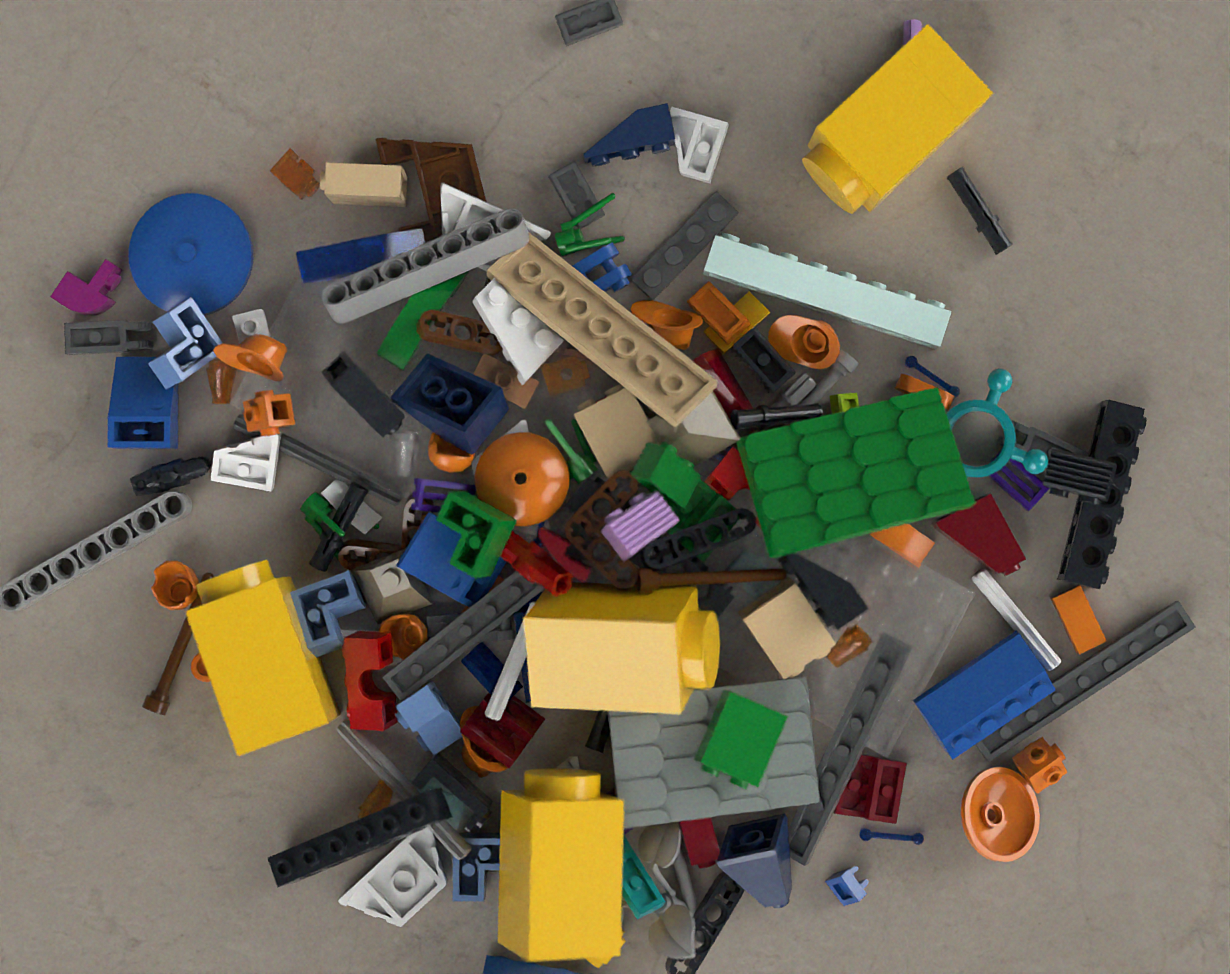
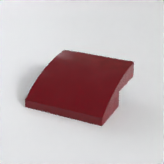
(557, 547)
(503, 737)
(873, 790)

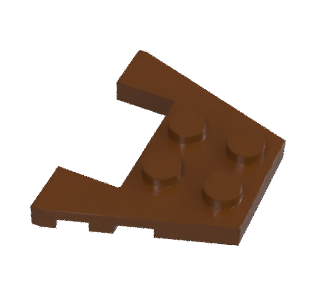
(435, 163)

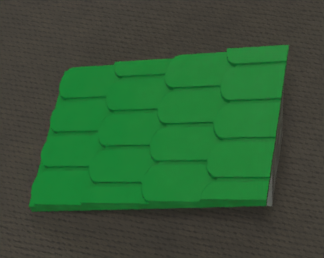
(854, 472)

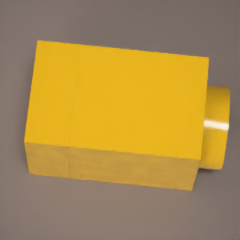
(894, 122)
(620, 648)
(259, 658)
(560, 867)

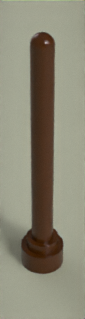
(651, 580)
(158, 699)

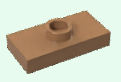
(506, 377)

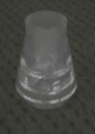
(405, 451)

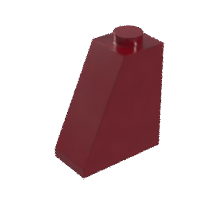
(728, 389)
(983, 535)
(700, 842)

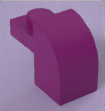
(89, 298)

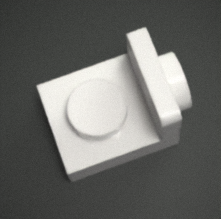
(250, 323)

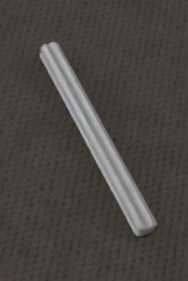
(400, 785)

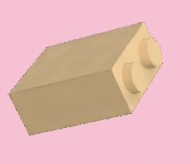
(365, 184)
(615, 429)
(787, 628)

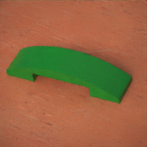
(403, 338)

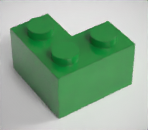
(482, 532)

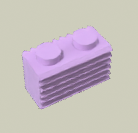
(639, 524)

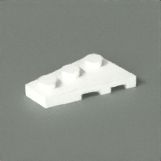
(521, 334)

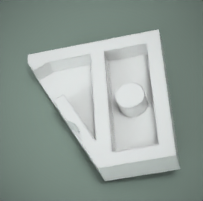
(697, 143)
(248, 463)

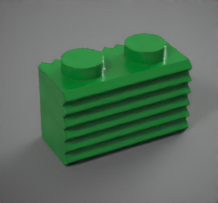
(667, 473)

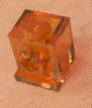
(295, 175)
(558, 386)

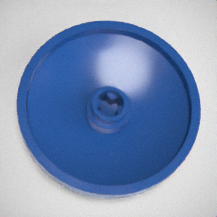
(190, 250)

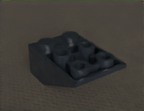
(833, 596)

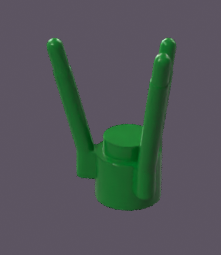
(572, 240)
(579, 465)
(318, 510)

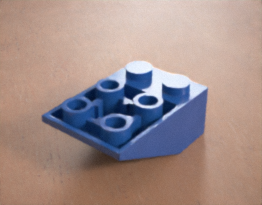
(141, 408)
(429, 558)

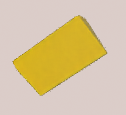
(751, 309)

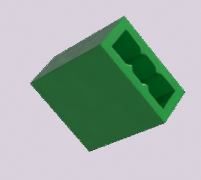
(740, 739)

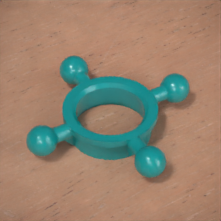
(1034, 460)

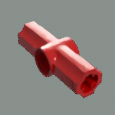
(536, 565)

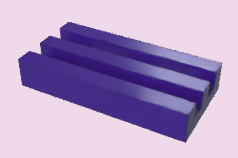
(419, 494)
(1035, 497)

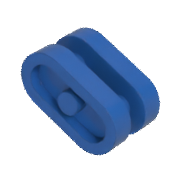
(616, 276)

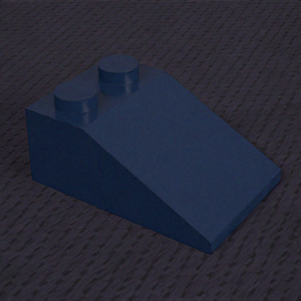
(452, 402)

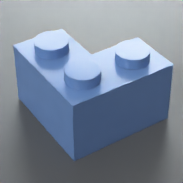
(189, 340)
(321, 605)
(431, 717)
(471, 871)

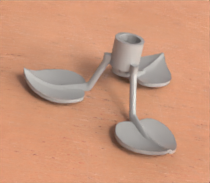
(675, 929)

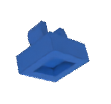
(846, 886)

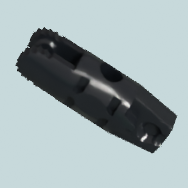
(169, 475)

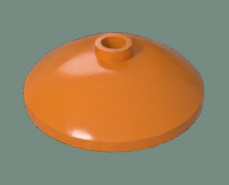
(545, 472)
(1011, 817)

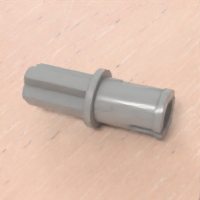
(795, 391)

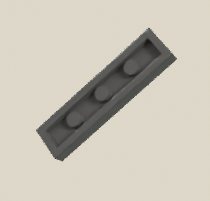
(684, 246)

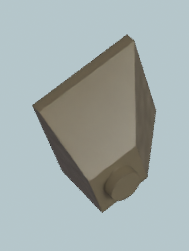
(700, 433)
(389, 588)

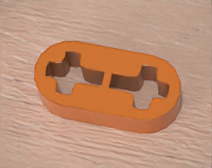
(909, 384)

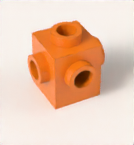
(268, 412)
(1040, 764)

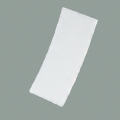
(368, 517)

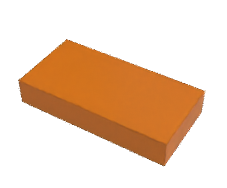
(718, 312)
(1078, 619)

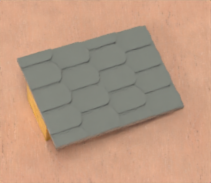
(664, 781)

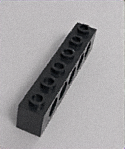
(1080, 536)
(718, 595)
(360, 837)

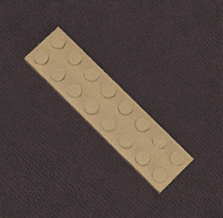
(603, 330)

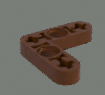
(442, 318)
(595, 522)
(362, 546)

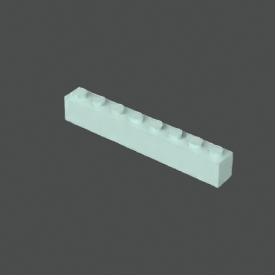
(827, 292)

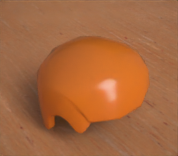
(447, 456)
(175, 585)
(407, 633)

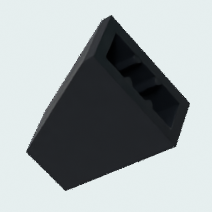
(363, 395)

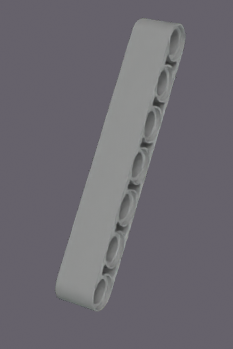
(425, 265)
(79, 553)

